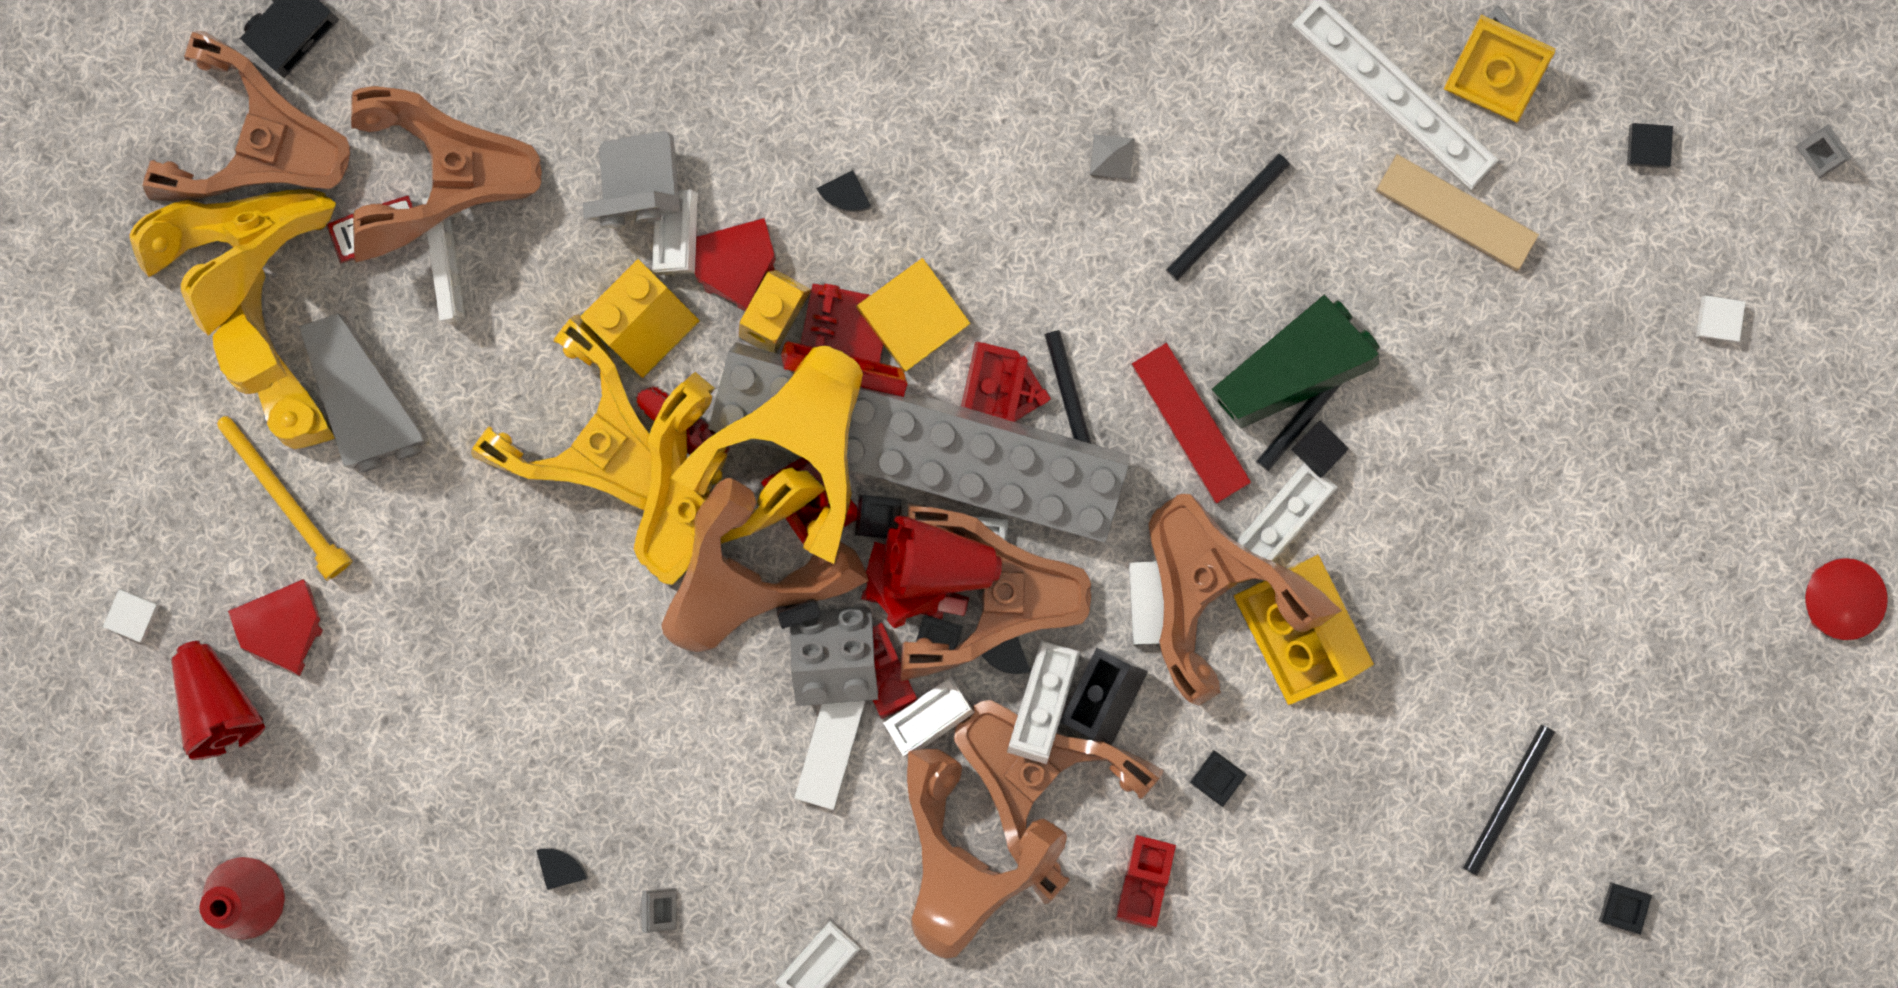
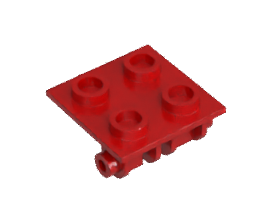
(837, 323)

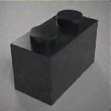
(287, 32)
(1104, 696)

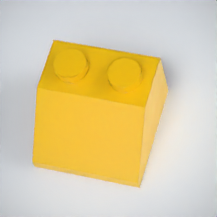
(640, 318)

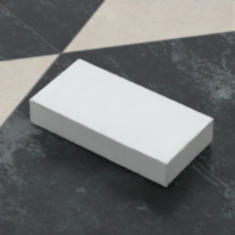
(676, 238)
(1146, 602)
(929, 717)
(820, 960)

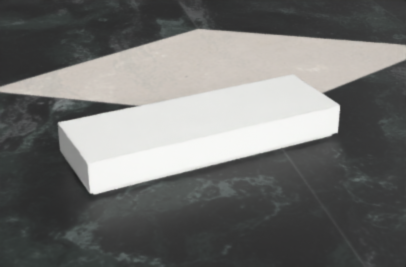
(445, 271)
(1287, 513)
(1043, 702)
(829, 753)

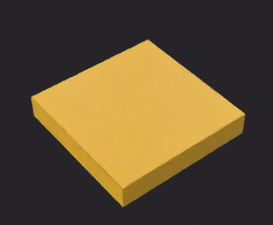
(1499, 68)
(913, 315)

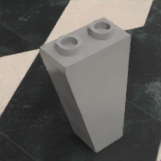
(358, 397)

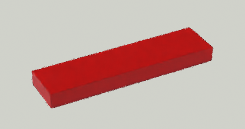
(1190, 423)

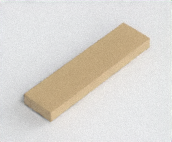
(1457, 212)

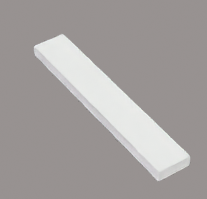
(1394, 93)

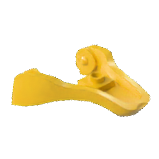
(250, 225)
(254, 366)
(807, 418)
(609, 450)
(668, 521)

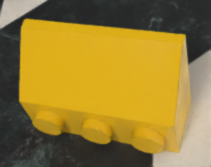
(1310, 659)

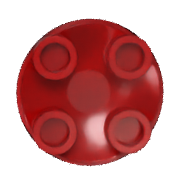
(1846, 599)

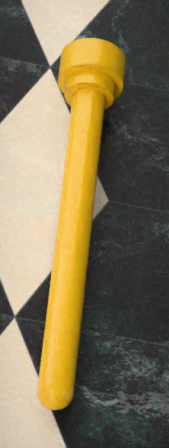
(329, 558)

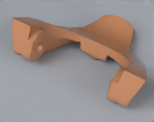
(273, 146)
(466, 165)
(1200, 565)
(724, 594)
(1026, 598)
(1020, 781)
(956, 886)

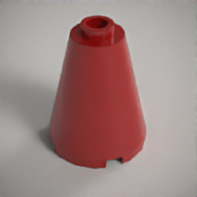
(935, 561)
(211, 703)
(242, 898)

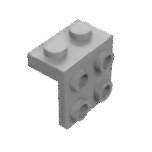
(636, 180)
(834, 658)

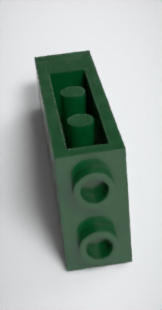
(1298, 363)

